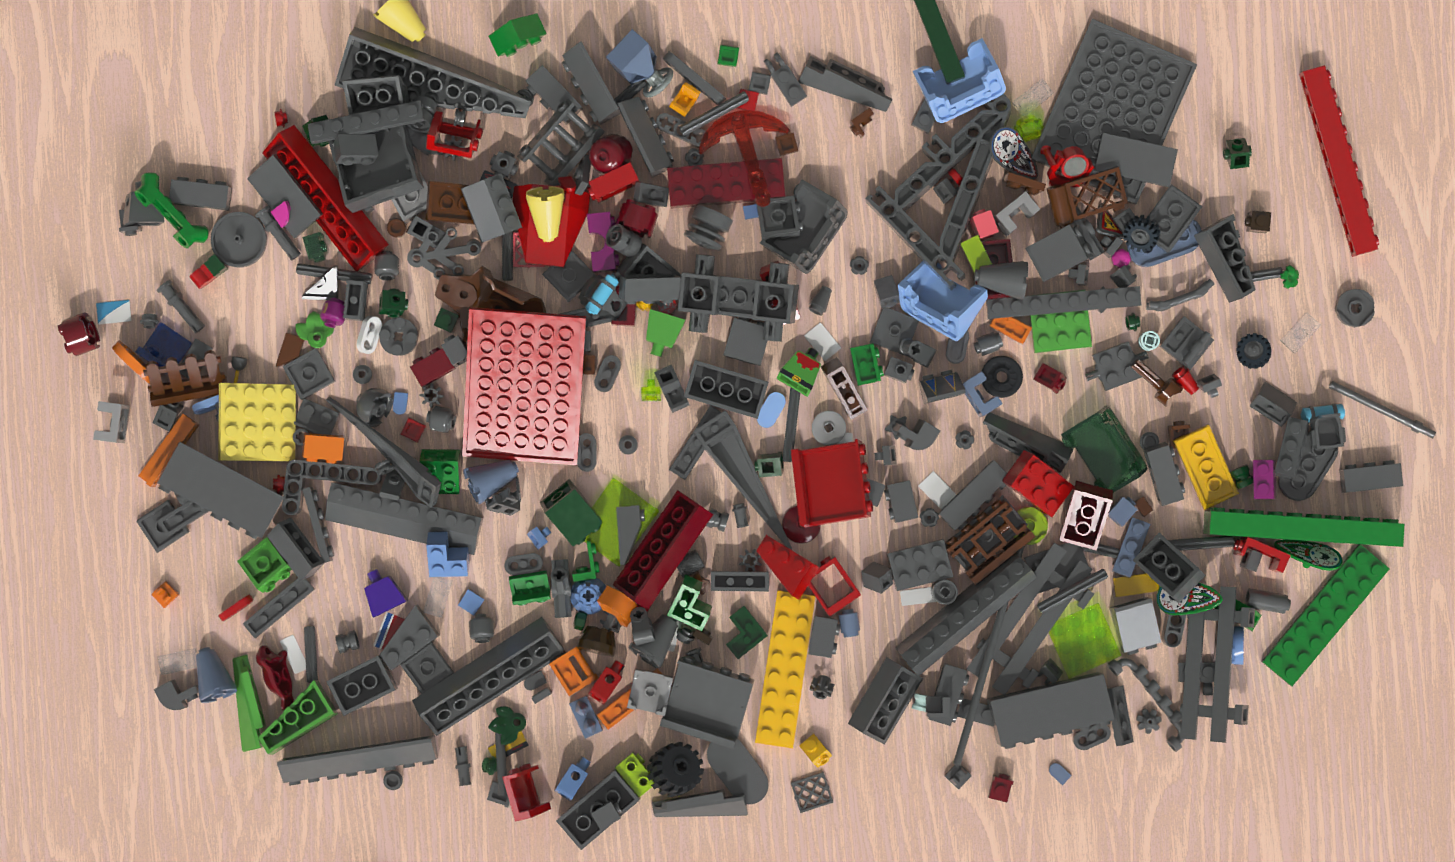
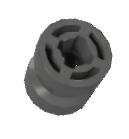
(718, 520)
(348, 641)

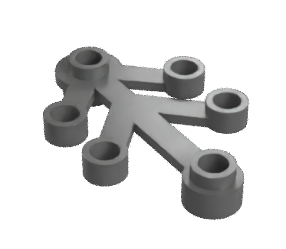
(441, 253)

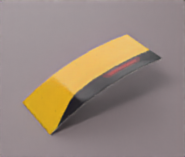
(513, 747)

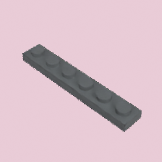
(366, 122)

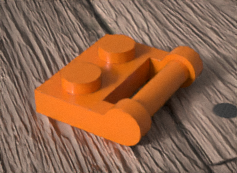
(567, 673)

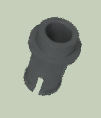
(740, 515)

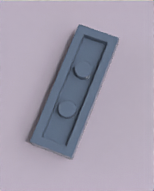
(1131, 547)

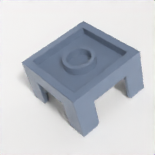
(976, 398)

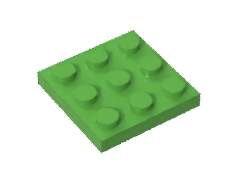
(1060, 330)

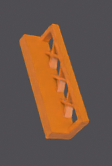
(181, 433)

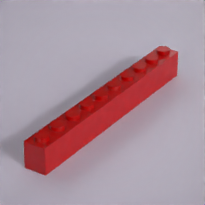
(1338, 161)

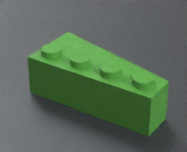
(298, 719)

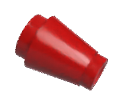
(1185, 379)

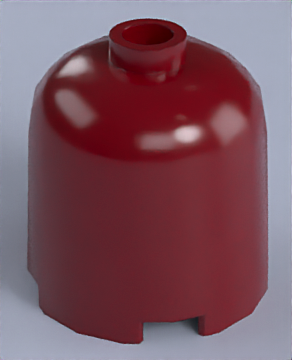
(610, 153)

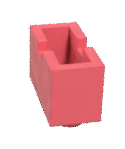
(983, 224)

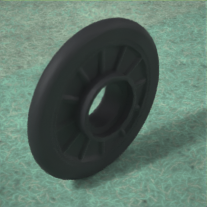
(1013, 372)

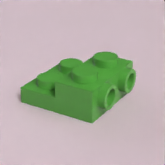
(264, 566)

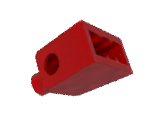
(602, 690)

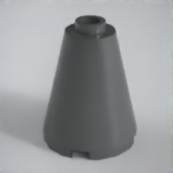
(1004, 278)
(656, 651)

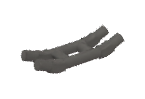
(1165, 305)

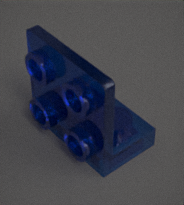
(163, 345)

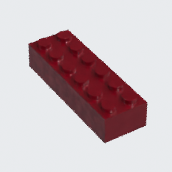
(721, 183)
(662, 549)

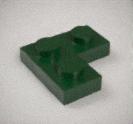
(750, 634)

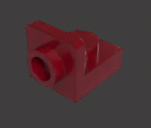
(1050, 378)
(1000, 787)

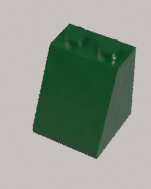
(571, 513)

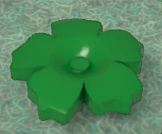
(1290, 277)

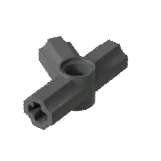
(561, 588)

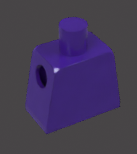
(383, 594)

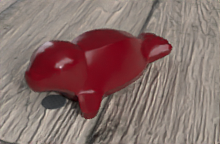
(276, 674)

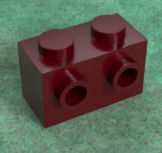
(432, 367)

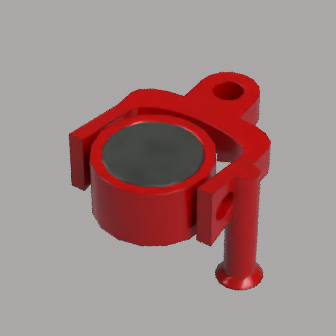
(1071, 162)

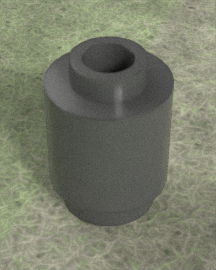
(988, 343)

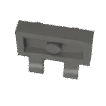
(1207, 676)

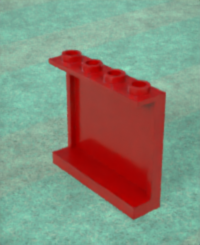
(831, 484)

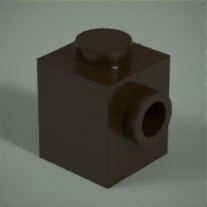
(1258, 222)

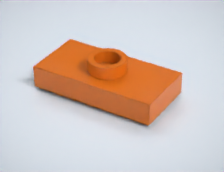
(1011, 328)

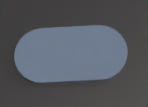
(1185, 245)

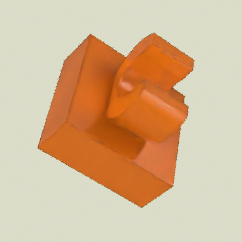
(165, 594)

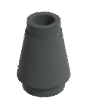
(820, 301)

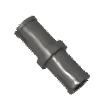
(463, 766)

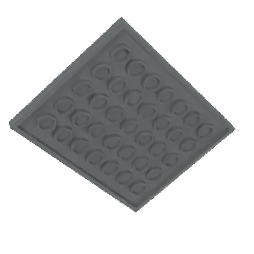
(1118, 90)

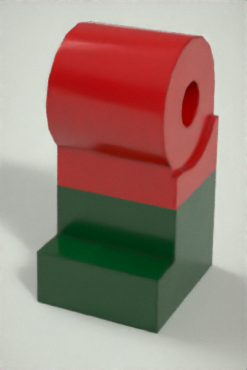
(208, 271)

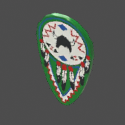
(1311, 554)
(1197, 600)

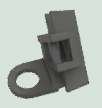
(506, 501)

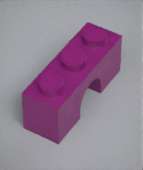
(605, 259)

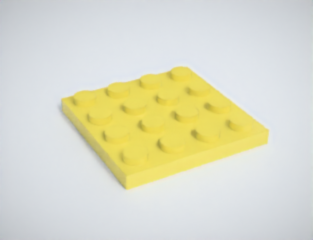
(256, 422)

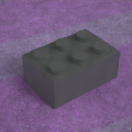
(920, 565)
(1169, 567)
(362, 685)

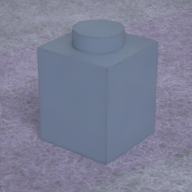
(1122, 510)

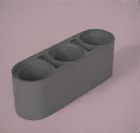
(1169, 628)

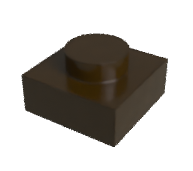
(703, 635)

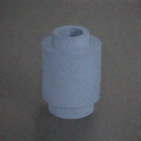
(849, 623)

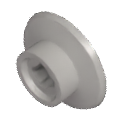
(837, 423)

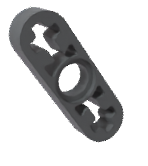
(671, 119)

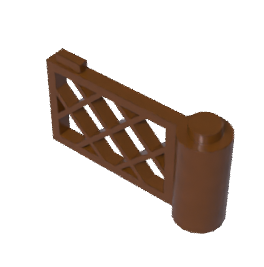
(1062, 200)

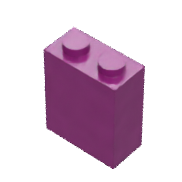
(1264, 479)

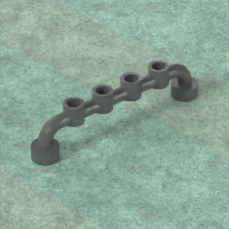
(1152, 688)

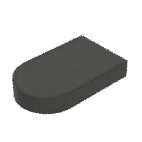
(535, 681)

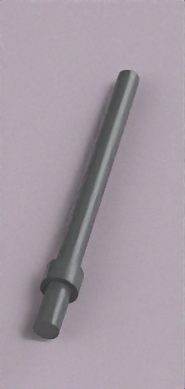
(1415, 426)

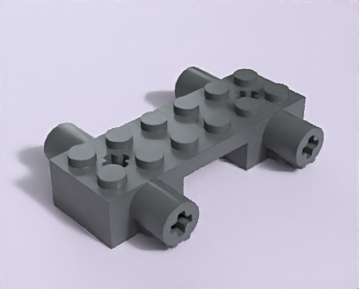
(738, 297)

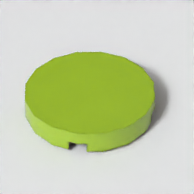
(1036, 523)

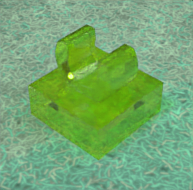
(651, 392)

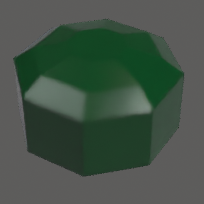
(579, 620)

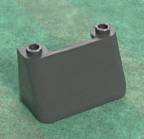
(821, 221)

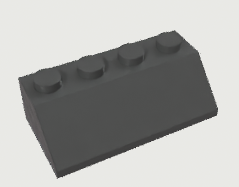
(590, 83)
(644, 134)
(726, 389)
(885, 701)

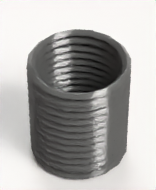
(690, 564)

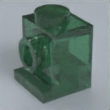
(315, 247)

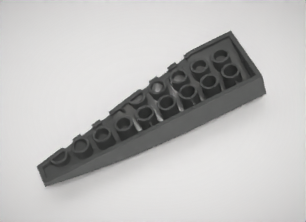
(427, 76)

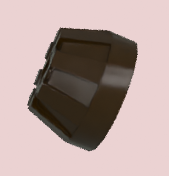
(597, 641)

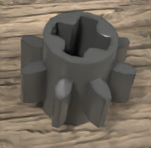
(457, 144)
(434, 400)
(752, 555)
(822, 687)

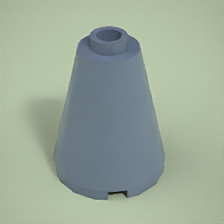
(489, 478)
(212, 677)

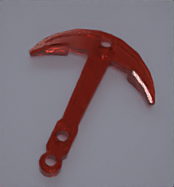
(740, 130)

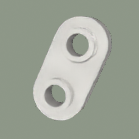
(369, 335)

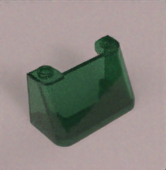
(1106, 449)

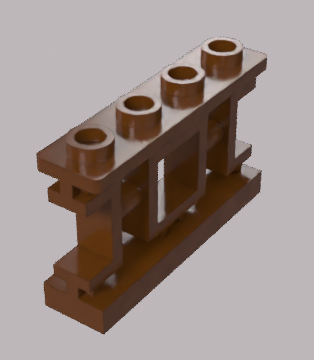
(998, 553)

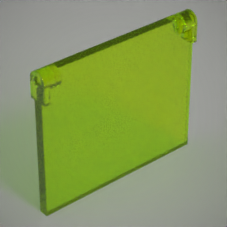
(607, 536)

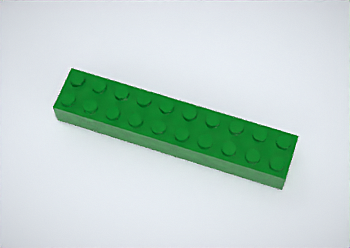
(1307, 528)

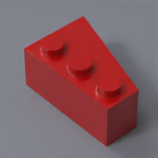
(788, 566)

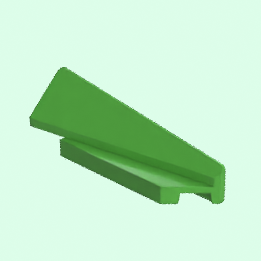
(248, 705)

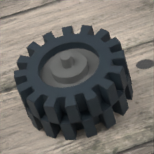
(1141, 233)
(1253, 351)

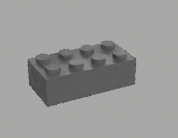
(578, 819)

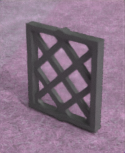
(807, 779)

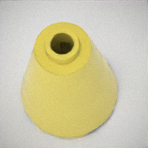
(402, 19)
(546, 210)

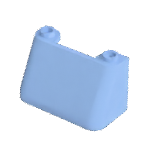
(981, 84)
(934, 304)

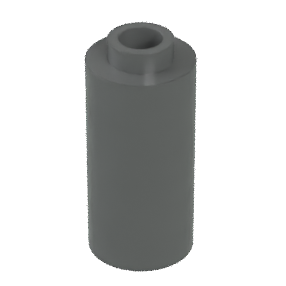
(1267, 601)

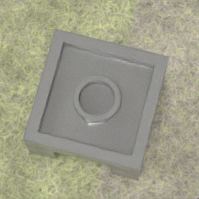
(1023, 202)
(412, 203)
(118, 422)
(650, 692)

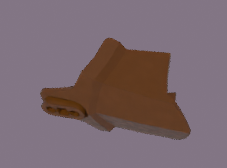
(484, 293)

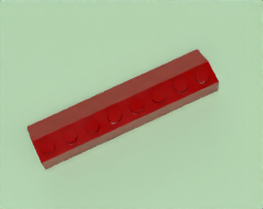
(349, 231)

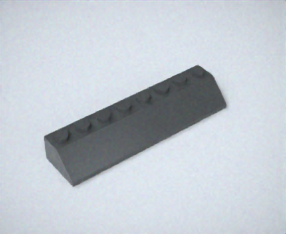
(400, 518)
(965, 614)
(488, 676)
(357, 759)

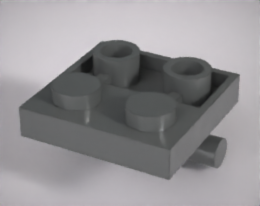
(1187, 343)

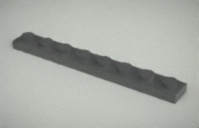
(1064, 302)

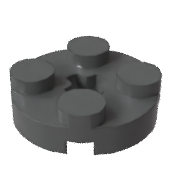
(1354, 297)
(409, 338)

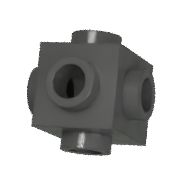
(507, 171)

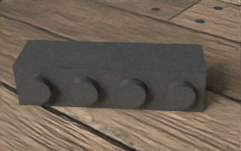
(971, 497)

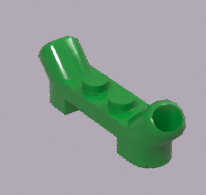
(150, 193)

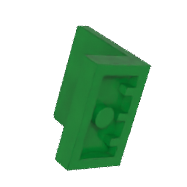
(444, 466)

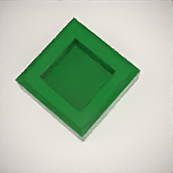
(728, 56)

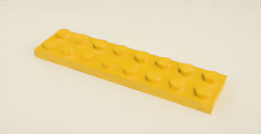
(785, 670)

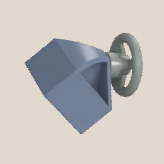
(637, 62)

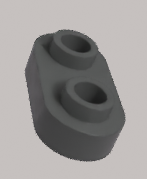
(607, 373)
(587, 452)
(523, 564)
(1091, 736)

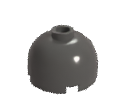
(374, 405)

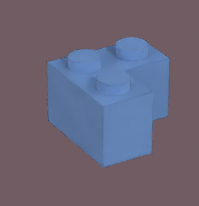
(445, 560)

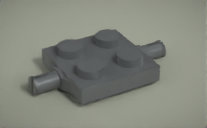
(1114, 366)

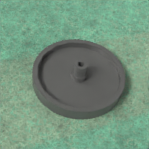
(238, 239)

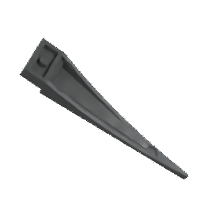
(726, 448)
(415, 474)

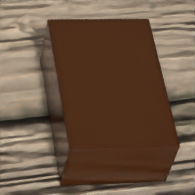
(1143, 506)

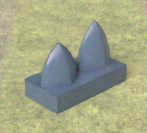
(585, 717)

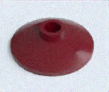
(792, 530)

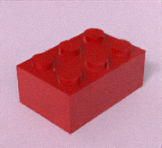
(1038, 483)

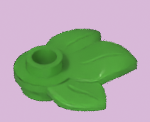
(314, 327)

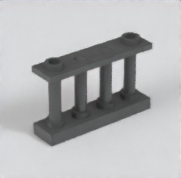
(578, 149)

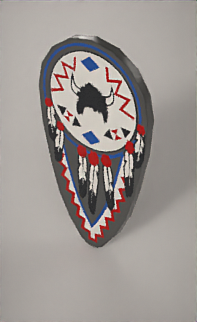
(1012, 153)

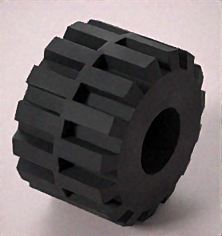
(675, 769)

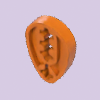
(130, 359)

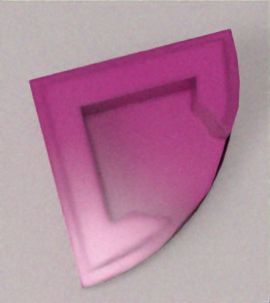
(282, 213)

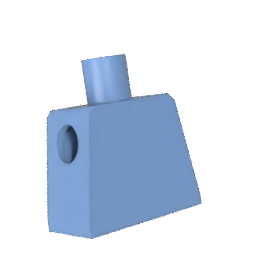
(568, 786)

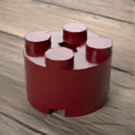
(637, 218)
(79, 334)

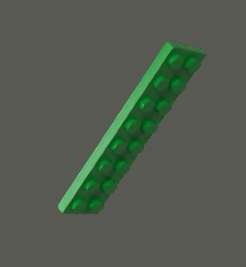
(1325, 615)

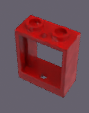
(613, 183)
(828, 561)

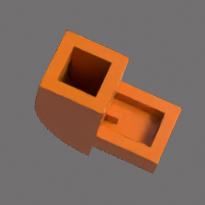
(617, 605)

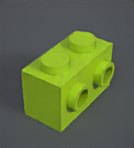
(635, 773)

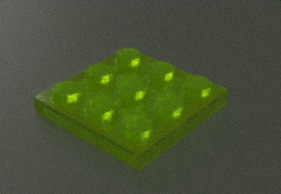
(1083, 640)

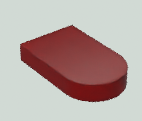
(567, 183)

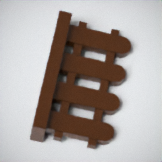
(184, 389)

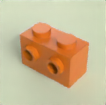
(323, 447)

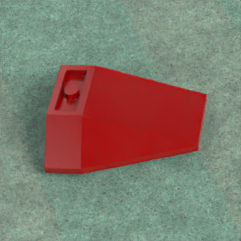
(572, 219)

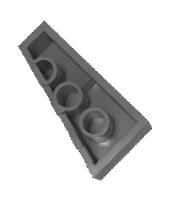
(1226, 258)

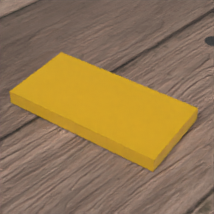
(1206, 467)

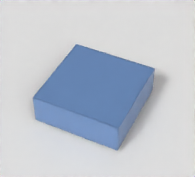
(471, 602)

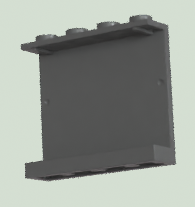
(707, 702)

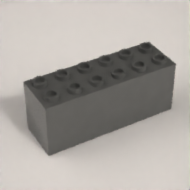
(219, 491)
(1050, 710)

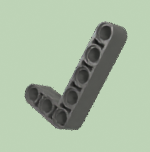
(324, 474)

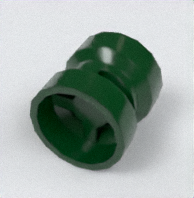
(1242, 476)

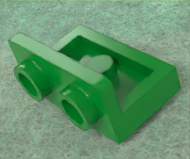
(866, 364)
(530, 588)

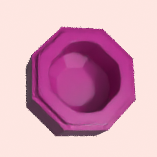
(1120, 258)

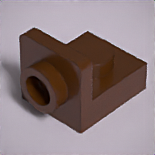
(864, 118)

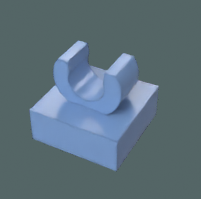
(538, 537)

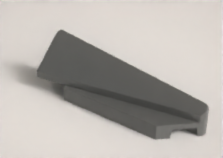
(845, 83)
(1020, 438)
(702, 804)

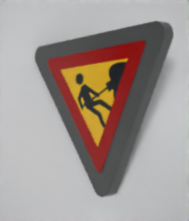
(1107, 226)

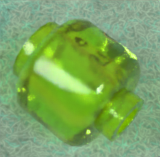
(1029, 127)

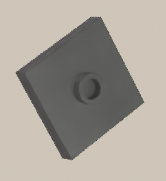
(893, 327)

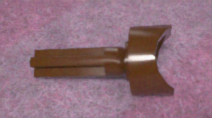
(1164, 389)

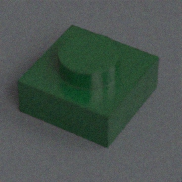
(446, 320)

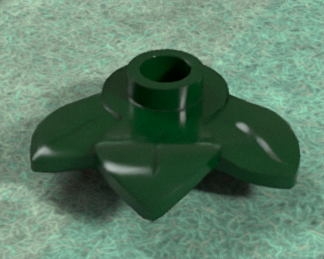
(504, 724)

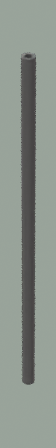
(981, 680)

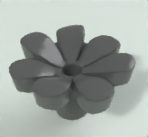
(1145, 718)

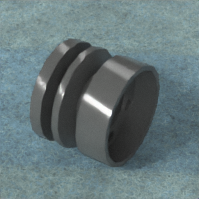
(708, 227)

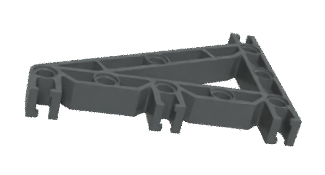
(986, 123)

